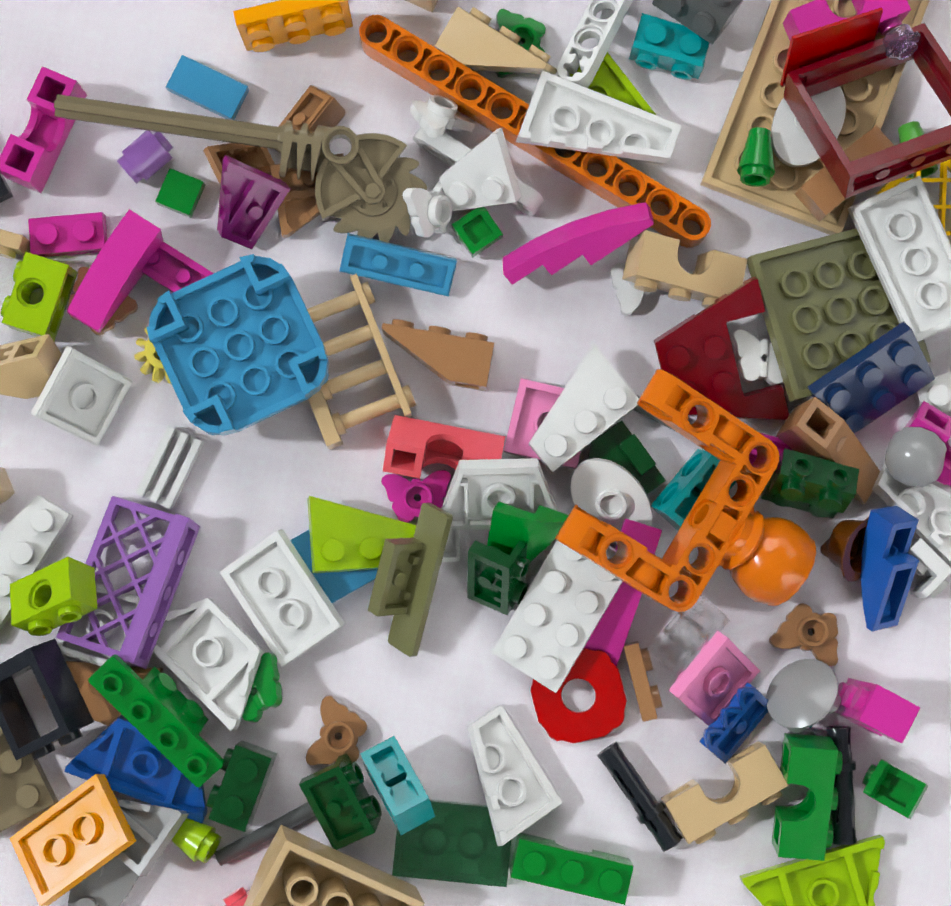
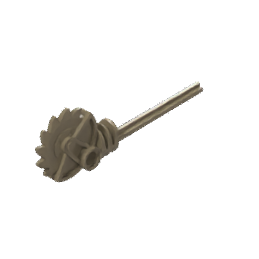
(357, 188)

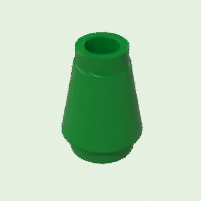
(757, 159)

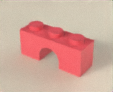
(420, 443)

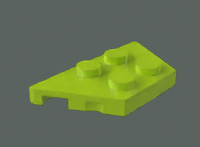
(843, 879)

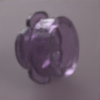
(901, 42)

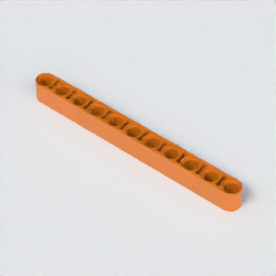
(494, 96)

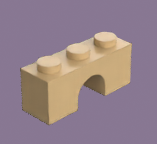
(655, 265)
(755, 781)

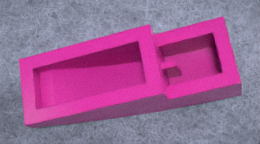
(115, 271)

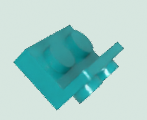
(669, 47)

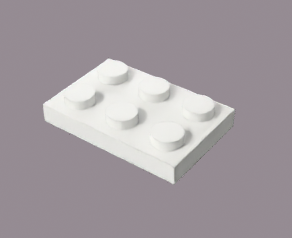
(282, 597)

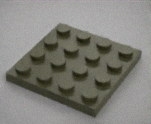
(821, 306)

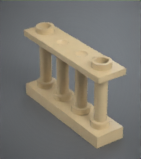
(335, 424)

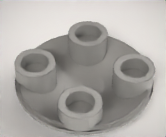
(803, 694)

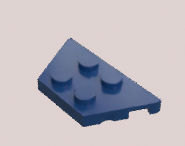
(138, 770)

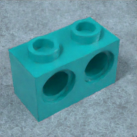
(684, 489)
(397, 785)

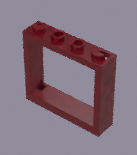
(852, 65)

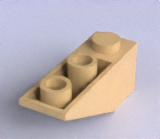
(483, 48)

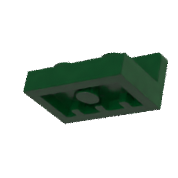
(496, 577)
(342, 802)

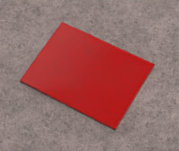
(830, 39)

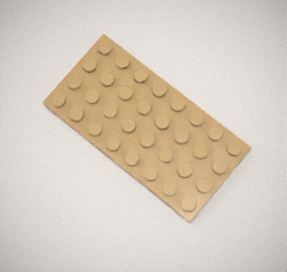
(756, 105)

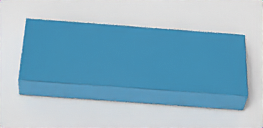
(398, 264)

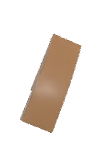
(821, 193)

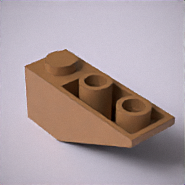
(453, 358)
(823, 434)

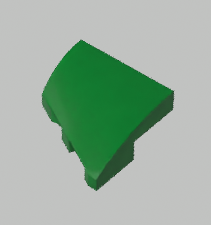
(514, 525)

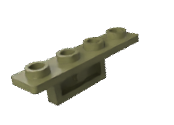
(409, 578)

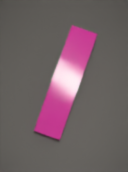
(589, 236)
(616, 622)

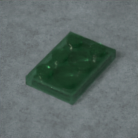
(453, 847)

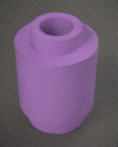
(145, 156)

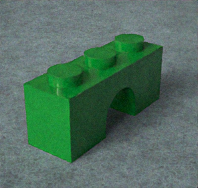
(805, 828)
(571, 870)

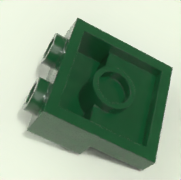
(811, 484)

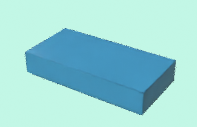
(207, 88)

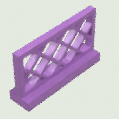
(159, 587)

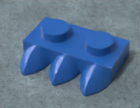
(735, 723)

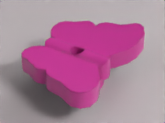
(402, 493)

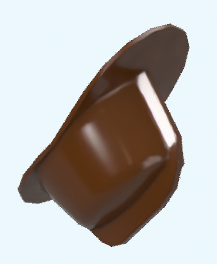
(846, 547)

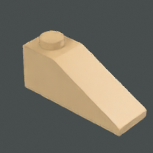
(27, 366)

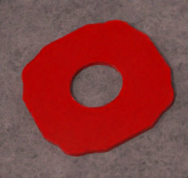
(600, 718)

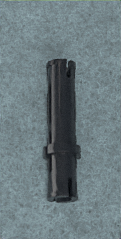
(647, 807)
(844, 816)

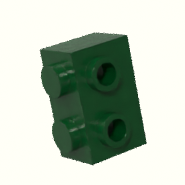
(242, 786)

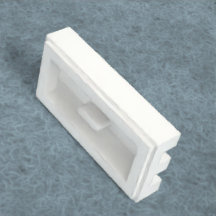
(155, 496)

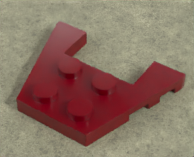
(703, 356)

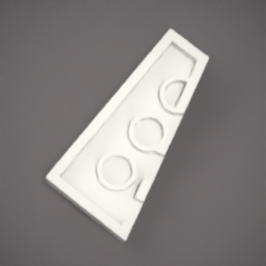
(591, 122)
(26, 544)

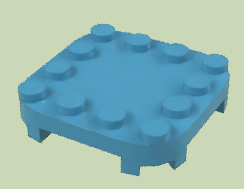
(238, 346)

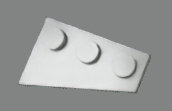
(584, 410)
(927, 503)
(510, 776)

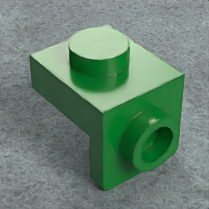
(894, 788)

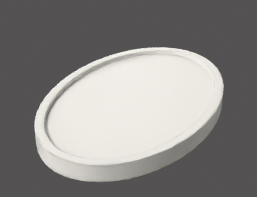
(788, 136)
(610, 493)

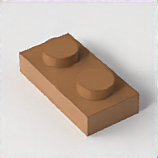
(647, 696)

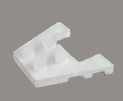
(483, 483)

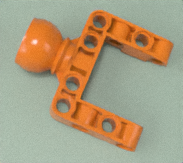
(764, 555)

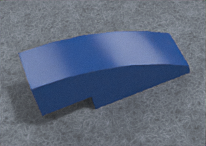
(887, 566)

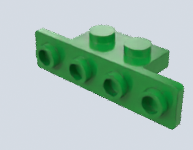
(160, 716)

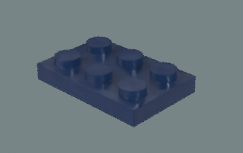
(875, 378)

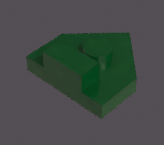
(626, 450)

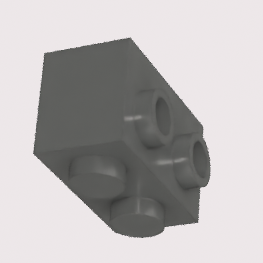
(702, 17)

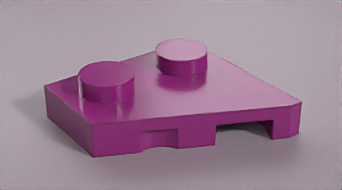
(247, 202)

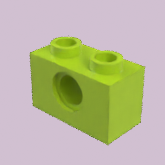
(46, 316)
(53, 596)

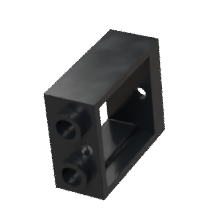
(59, 691)

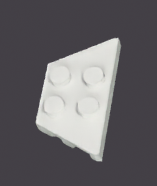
(210, 658)

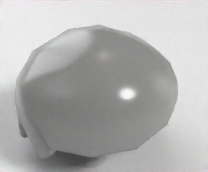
(915, 456)

